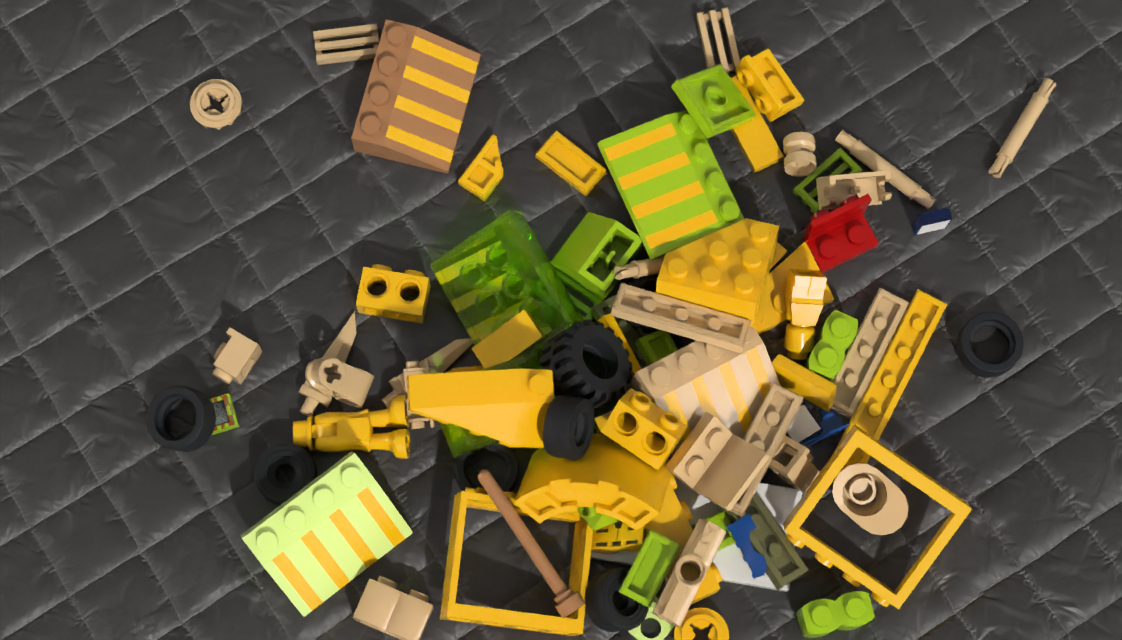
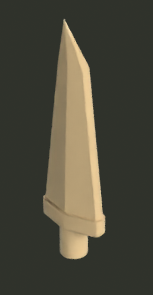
(339, 350)
(442, 359)

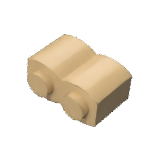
(392, 610)

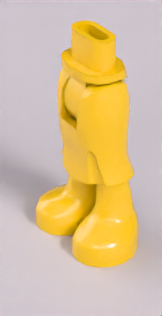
(355, 430)

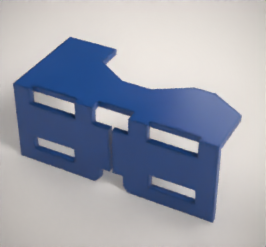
(831, 425)
(741, 532)

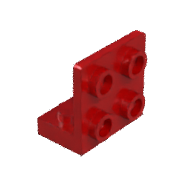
(840, 234)

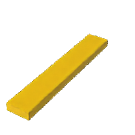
(895, 369)

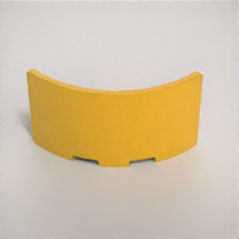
(602, 479)

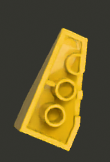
(490, 403)

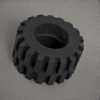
(588, 363)

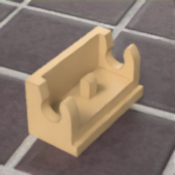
(836, 188)

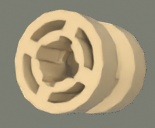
(799, 151)

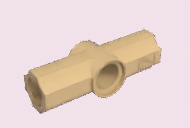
(679, 592)

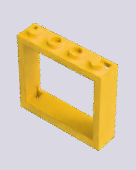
(852, 572)
(578, 581)

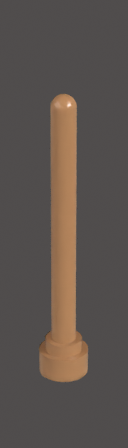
(566, 598)

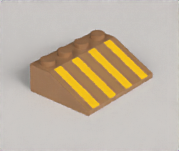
(415, 98)

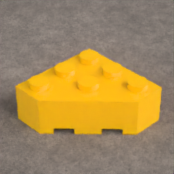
(722, 269)

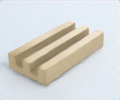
(714, 16)
(342, 33)

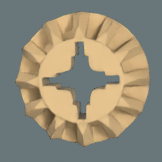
(218, 90)

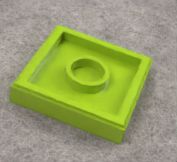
(713, 100)

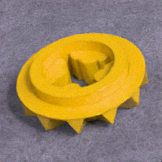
(702, 618)

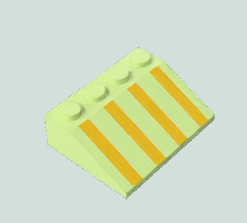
(327, 533)

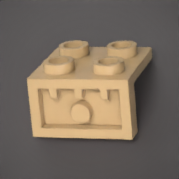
(717, 462)

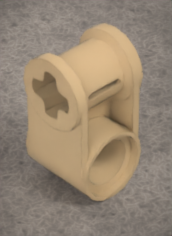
(343, 382)

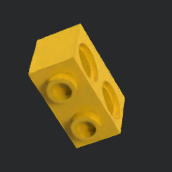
(391, 303)
(640, 435)

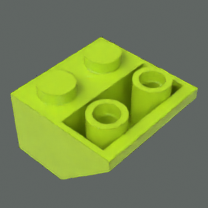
(594, 252)

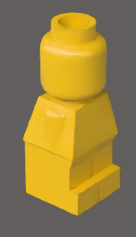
(803, 309)

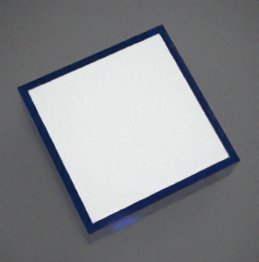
(932, 221)
(804, 426)

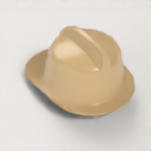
(870, 499)

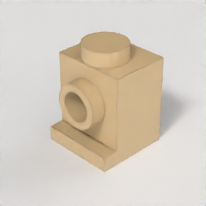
(235, 358)
(794, 464)

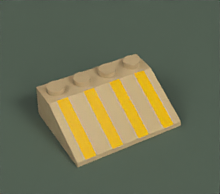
(710, 381)

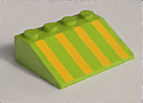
(670, 182)

